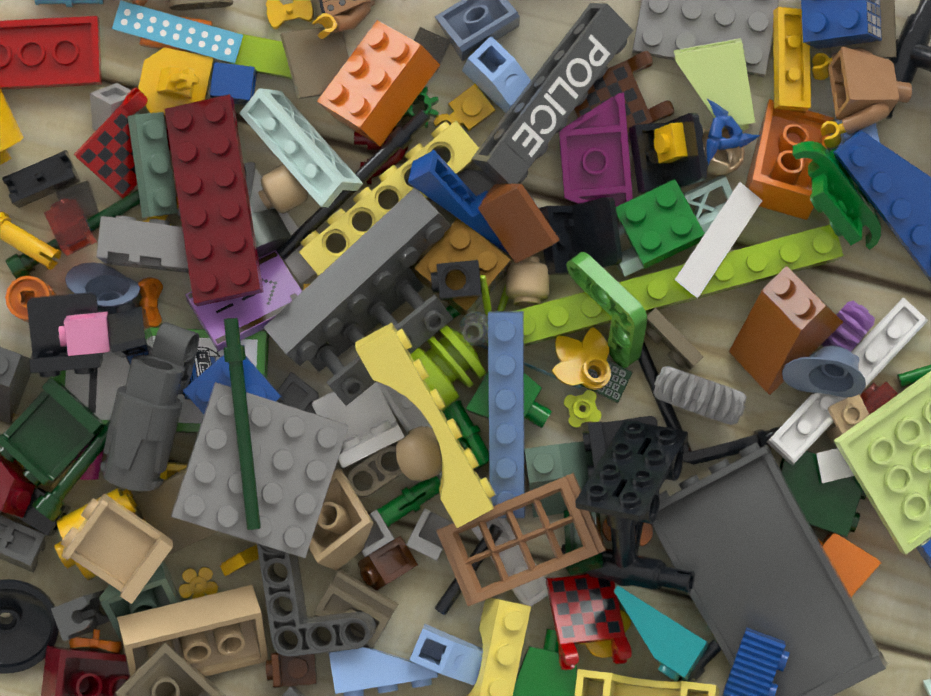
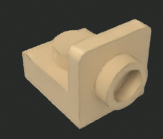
(846, 415)

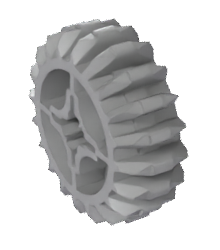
(699, 395)

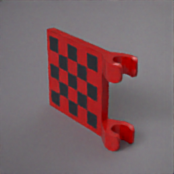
(109, 148)
(586, 612)

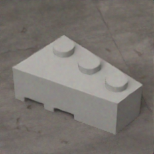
(141, 244)

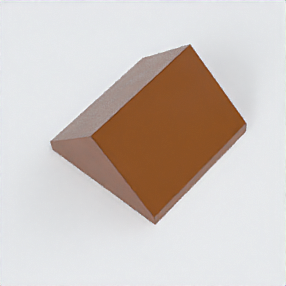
(517, 221)

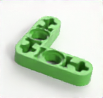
(627, 314)

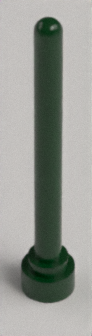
(23, 265)
(50, 503)

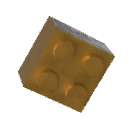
(458, 245)

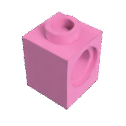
(85, 334)

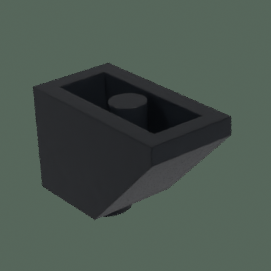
(130, 331)

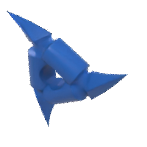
(715, 137)

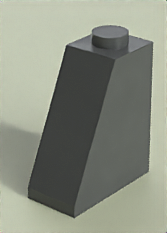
(13, 381)

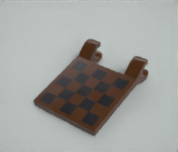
(621, 80)

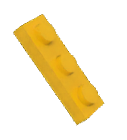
(791, 61)

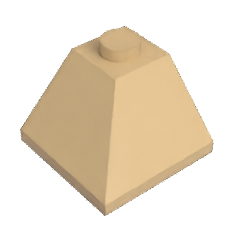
(340, 526)

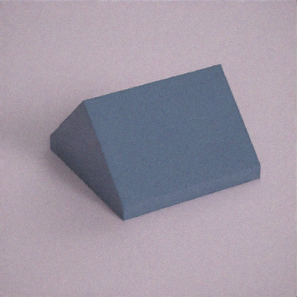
(474, 21)

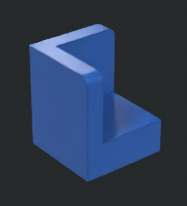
(233, 80)

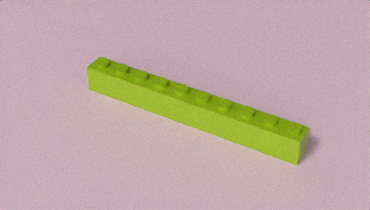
(661, 290)

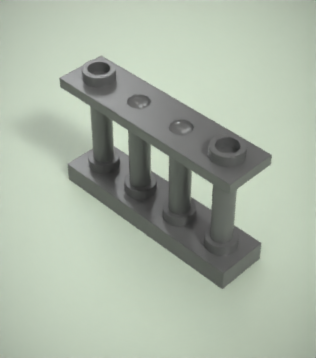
(419, 327)

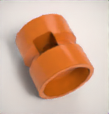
(21, 291)

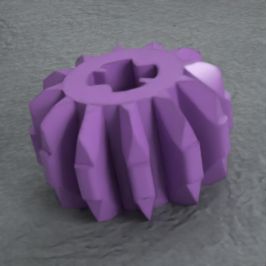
(855, 325)

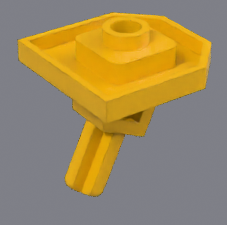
(175, 79)

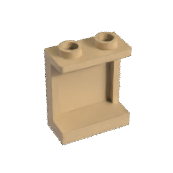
(117, 546)

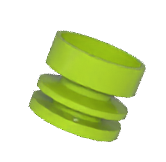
(447, 362)

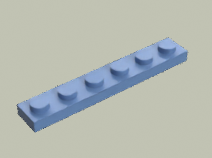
(506, 406)

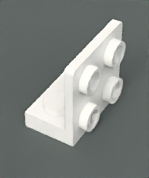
(369, 422)

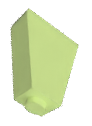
(721, 76)

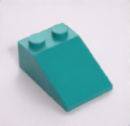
(668, 641)

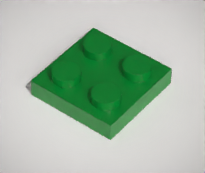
(659, 224)

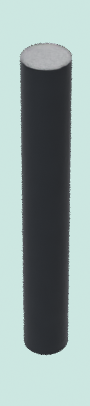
(454, 590)

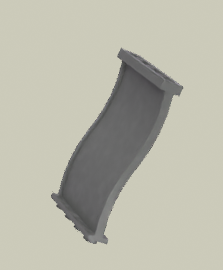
(766, 573)

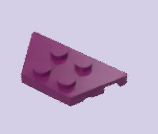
(597, 154)

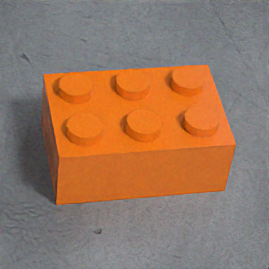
(378, 82)

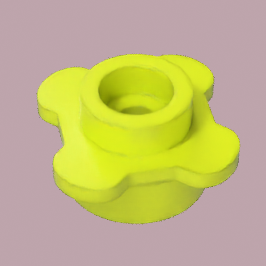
(576, 416)

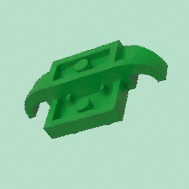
(838, 195)

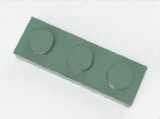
(152, 164)

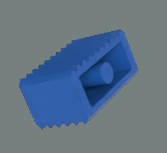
(756, 665)

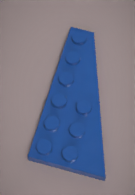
(895, 190)

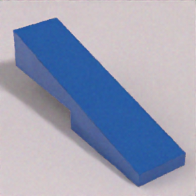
(442, 185)

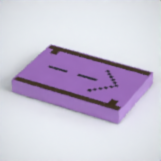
(252, 310)

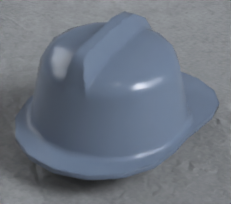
(105, 282)
(827, 371)

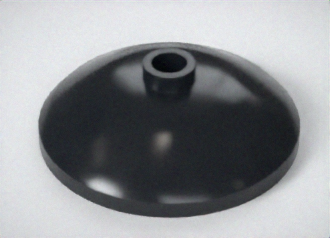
(28, 629)

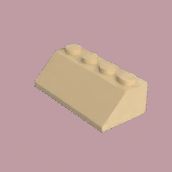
(208, 631)

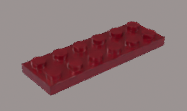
(213, 200)

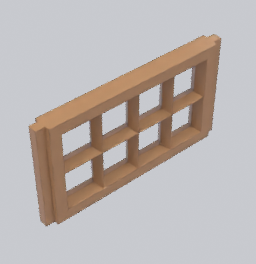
(462, 564)

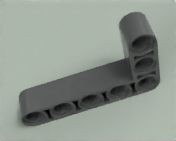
(297, 619)

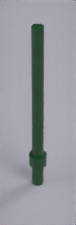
(234, 355)

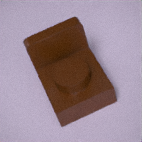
(386, 564)
(291, 670)

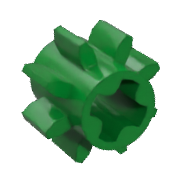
(428, 103)

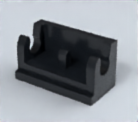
(41, 179)

